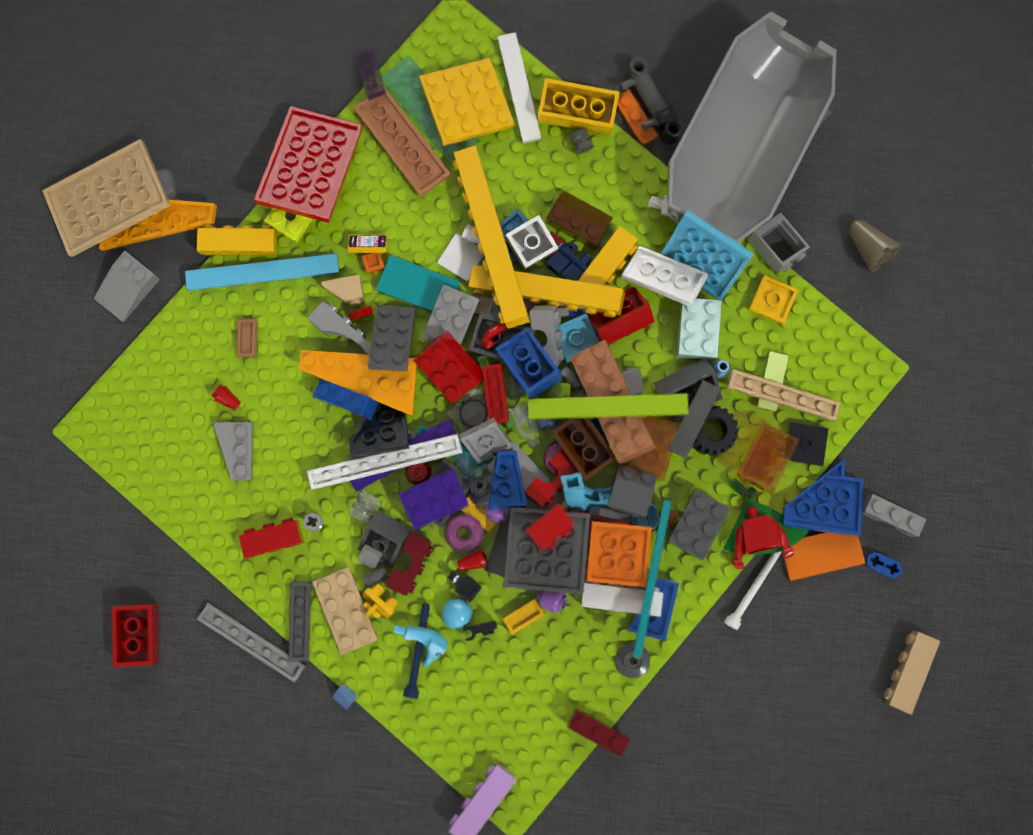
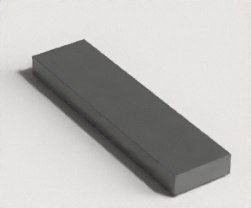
(695, 419)
(300, 621)

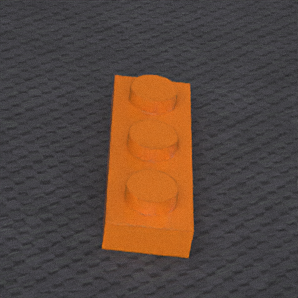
(635, 117)

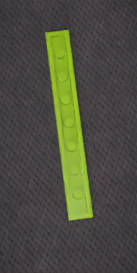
(608, 406)

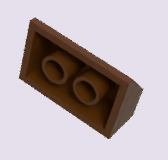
(578, 220)
(583, 446)

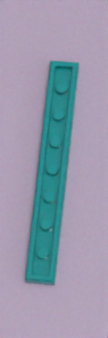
(652, 579)

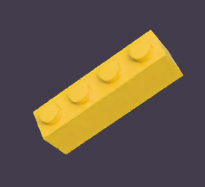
(237, 241)
(611, 258)

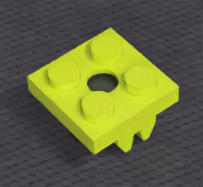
(288, 224)

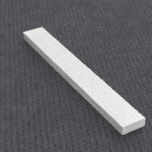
(384, 462)

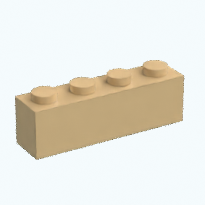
(911, 672)

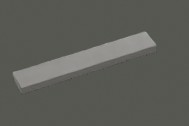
(250, 642)

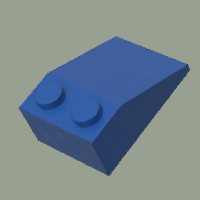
(529, 363)

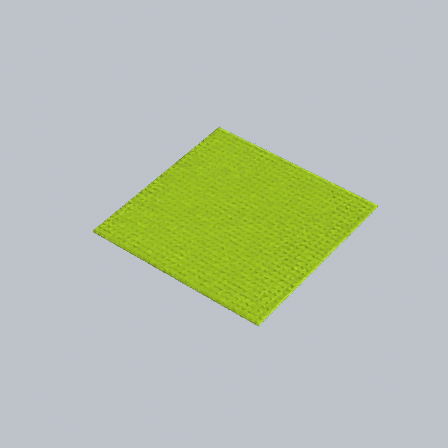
(501, 693)

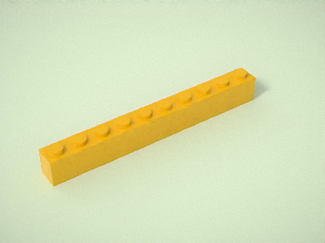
(491, 237)

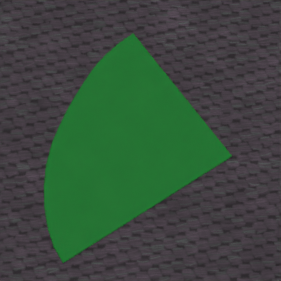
(793, 534)

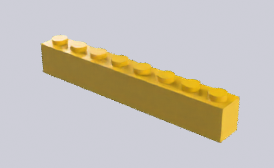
(557, 292)

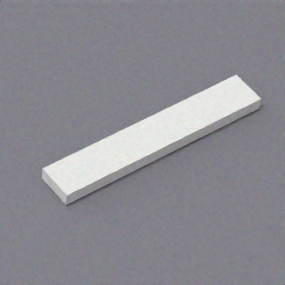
(519, 88)

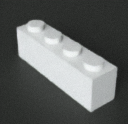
(619, 598)

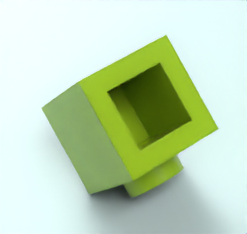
(559, 390)

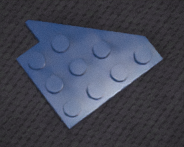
(828, 505)

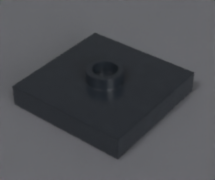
(811, 443)

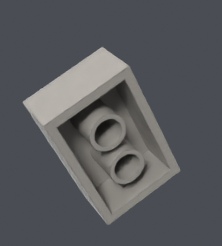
(452, 313)

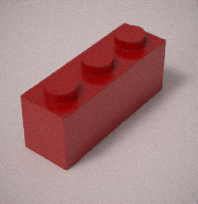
(271, 538)

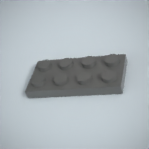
(391, 338)

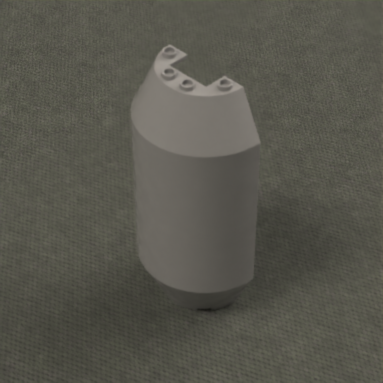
(751, 129)

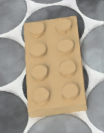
(345, 610)

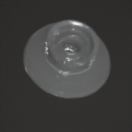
(513, 390)

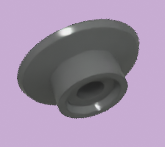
(480, 490)
(623, 663)

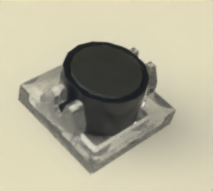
(469, 411)

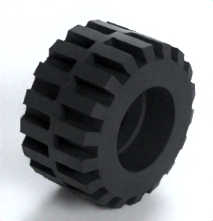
(729, 433)

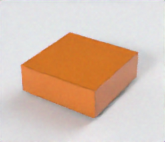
(372, 262)

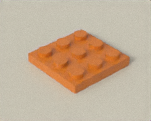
(619, 554)

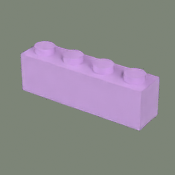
(483, 802)

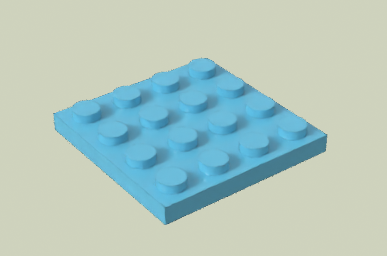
(708, 250)

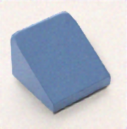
(344, 696)

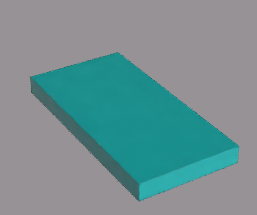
(413, 283)

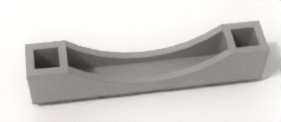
(329, 322)

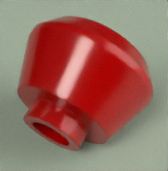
(423, 474)

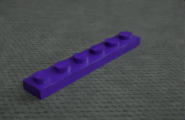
(439, 431)

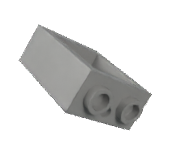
(789, 234)

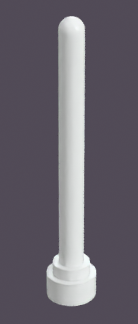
(734, 619)

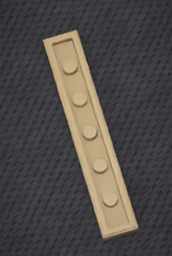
(783, 395)

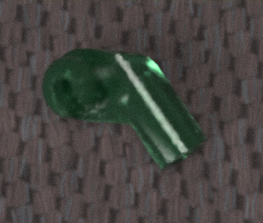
(742, 491)

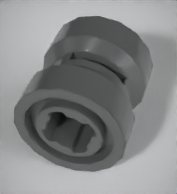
(581, 141)

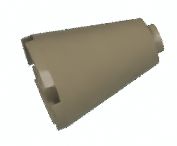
(872, 244)

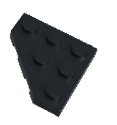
(381, 435)

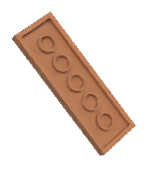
(402, 143)

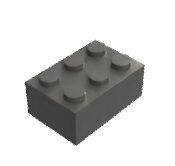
(483, 324)
(698, 525)

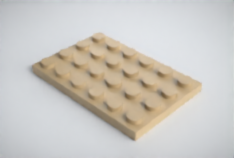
(106, 198)

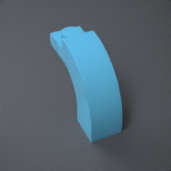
(582, 497)

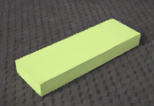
(774, 372)

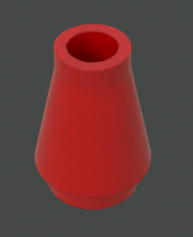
(225, 397)
(475, 560)

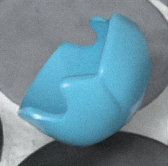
(651, 520)
(457, 613)

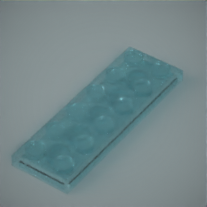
(406, 88)

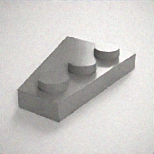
(237, 448)

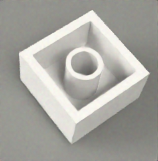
(531, 242)

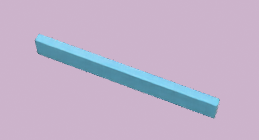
(262, 272)

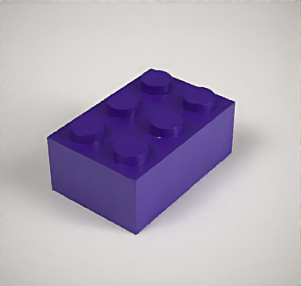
(434, 500)

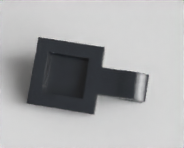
(466, 587)
(484, 628)

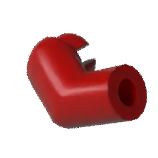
(490, 333)

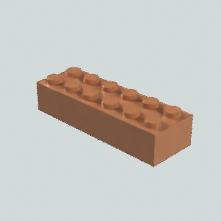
(603, 378)

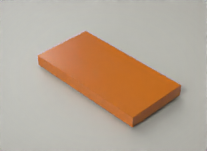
(823, 554)

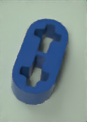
(881, 568)

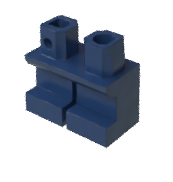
(564, 259)

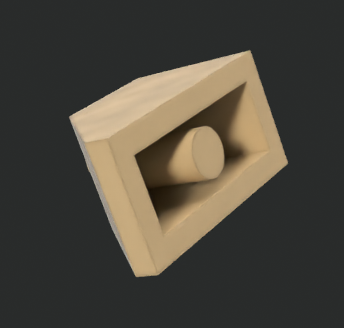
(346, 289)

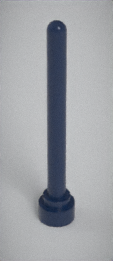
(411, 690)

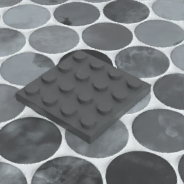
(552, 570)

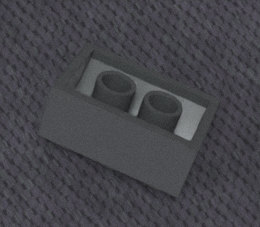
(687, 382)
(498, 553)

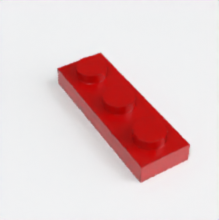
(495, 393)

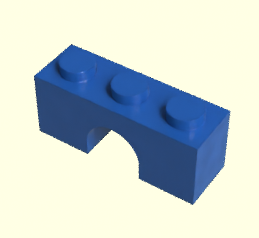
(345, 399)

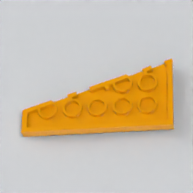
(171, 220)
(352, 372)

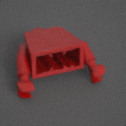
(759, 535)

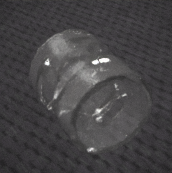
(364, 507)

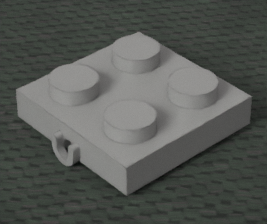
(485, 440)

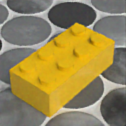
(578, 106)

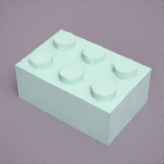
(699, 330)

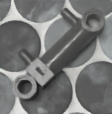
(662, 115)

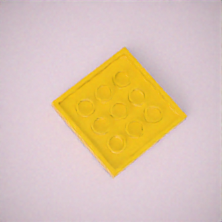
(466, 101)

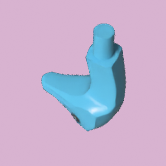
(434, 642)

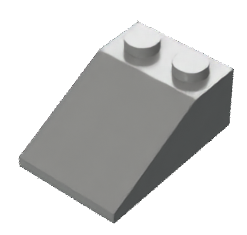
(125, 286)

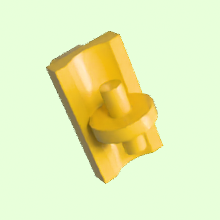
(385, 608)

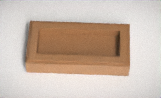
(247, 338)

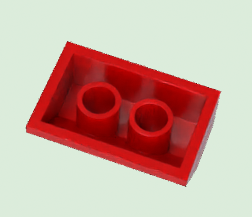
(634, 316)

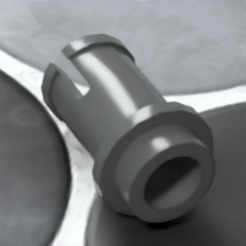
(374, 577)

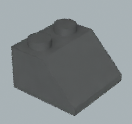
(632, 491)
(386, 537)

